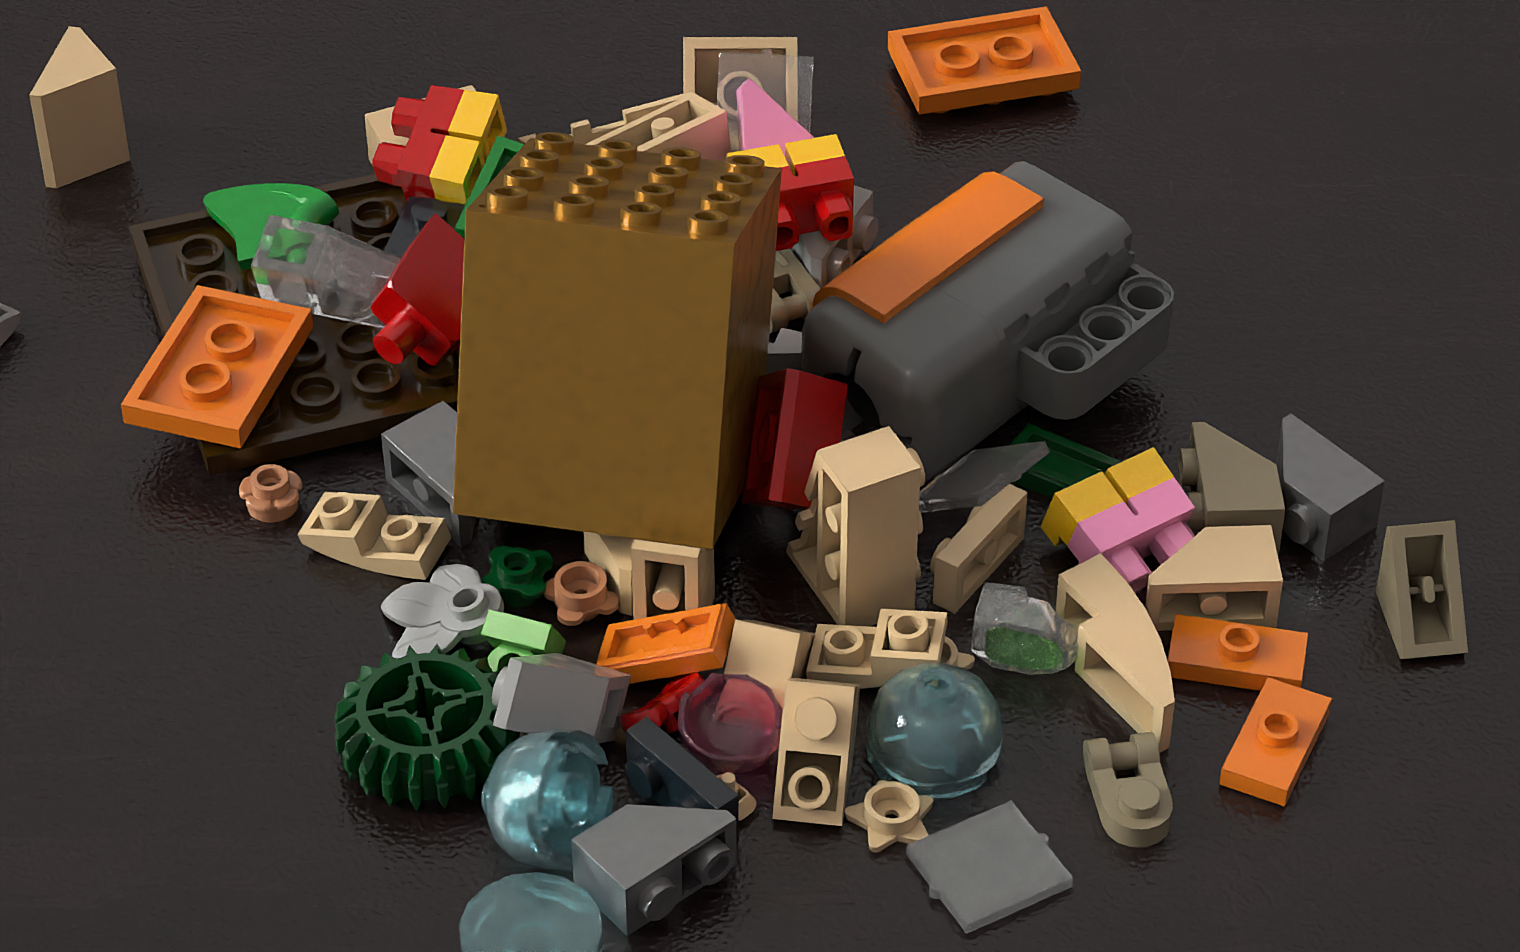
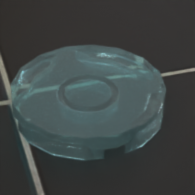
(531, 916)

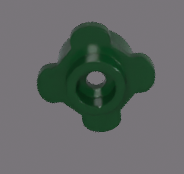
(518, 574)

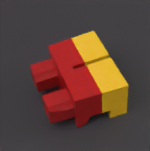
(446, 143)
(813, 189)

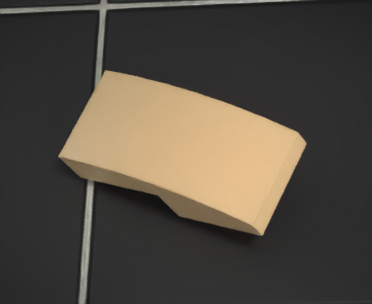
(366, 536)
(876, 653)

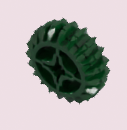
(421, 727)

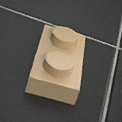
(978, 548)

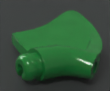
(246, 209)

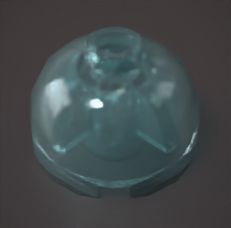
(935, 730)
(545, 795)

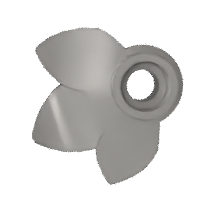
(442, 611)

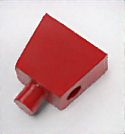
(423, 298)

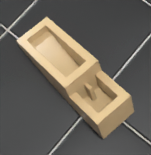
(1118, 646)

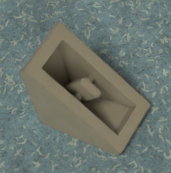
(1422, 589)

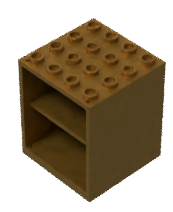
(614, 338)

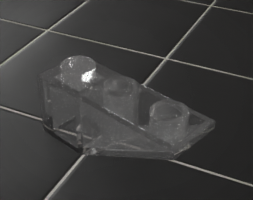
(320, 269)

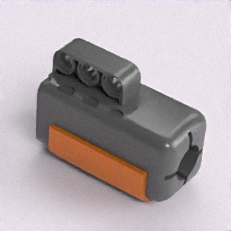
(984, 309)

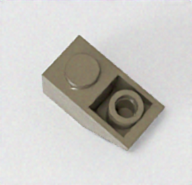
(1229, 483)

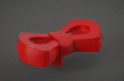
(663, 707)

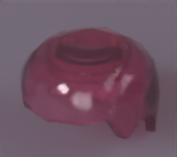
(730, 723)

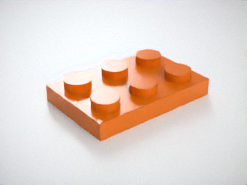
(983, 60)
(217, 366)

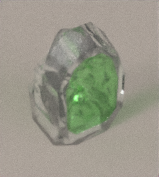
(1021, 632)

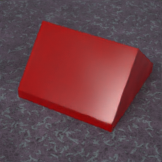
(790, 422)

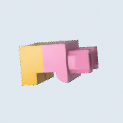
(1123, 516)

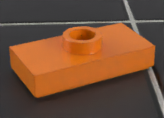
(669, 643)
(1235, 653)
(1275, 741)

